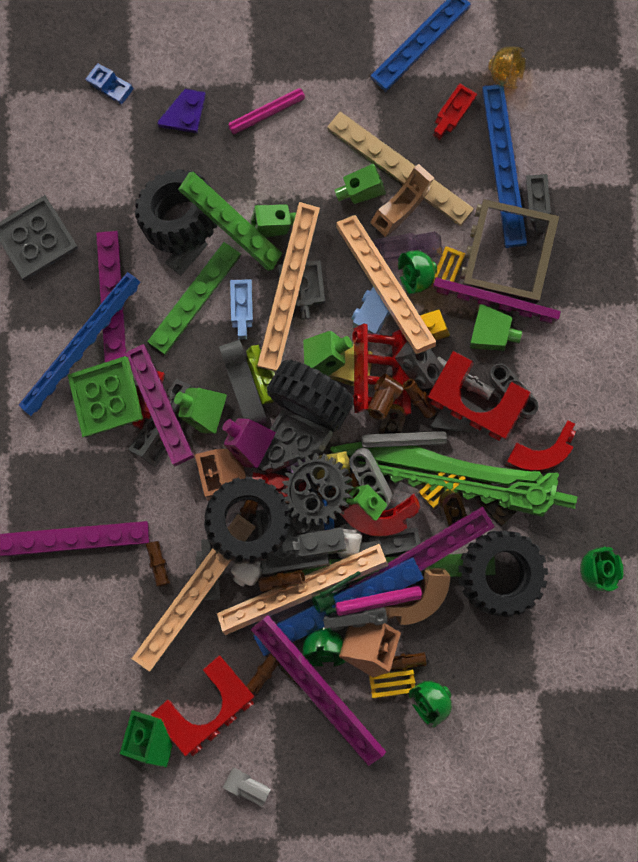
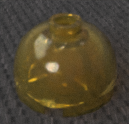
(507, 63)

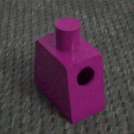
(247, 441)

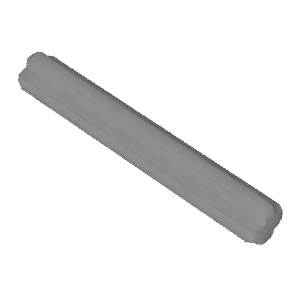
(403, 439)

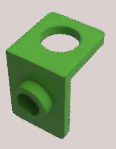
(368, 501)

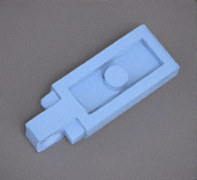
(241, 306)

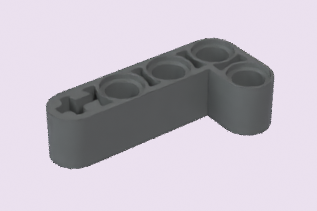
(242, 382)

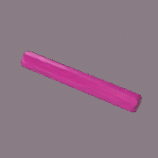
(266, 111)
(378, 600)

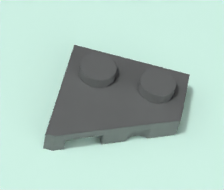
(447, 421)

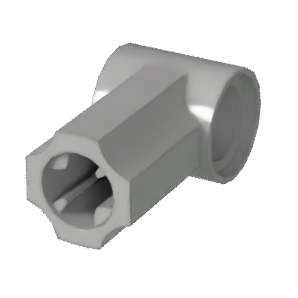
(242, 785)

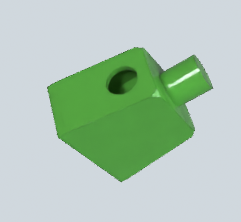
(361, 185)
(272, 219)
(493, 330)
(326, 352)
(201, 408)

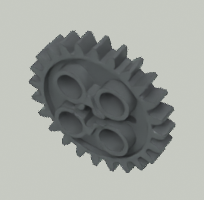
(333, 478)

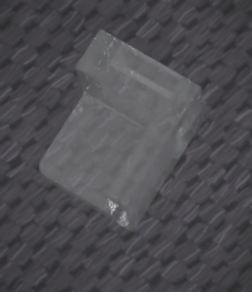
(403, 492)

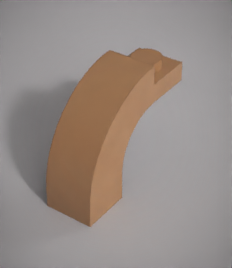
(404, 202)
(434, 590)

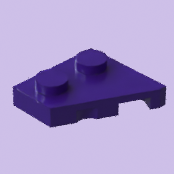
(184, 112)

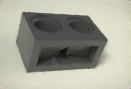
(420, 367)

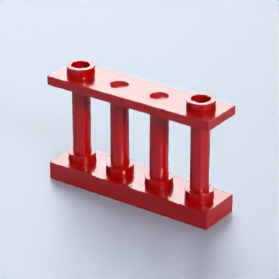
(362, 358)

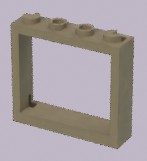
(472, 251)

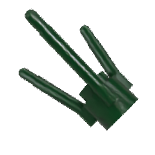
(324, 601)

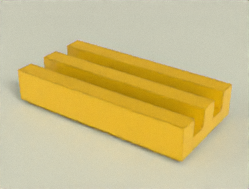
(454, 252)
(424, 490)
(389, 684)

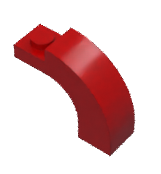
(544, 460)
(388, 523)

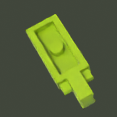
(260, 376)

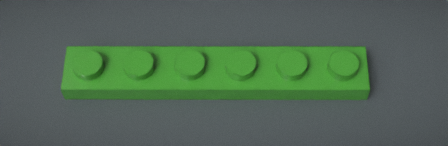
(230, 221)
(194, 298)

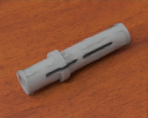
(474, 384)

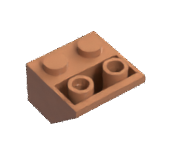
(216, 469)
(370, 648)

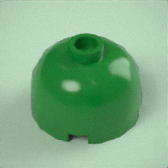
(417, 271)
(601, 569)
(323, 647)
(432, 701)

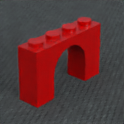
(448, 394)
(235, 698)

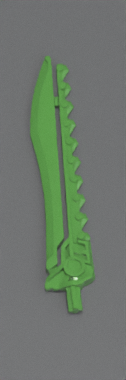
(521, 496)

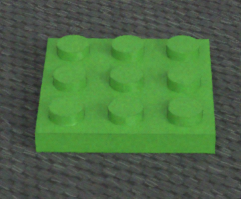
(105, 396)

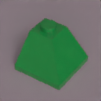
(146, 740)

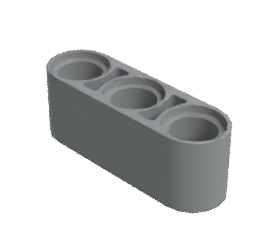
(370, 468)

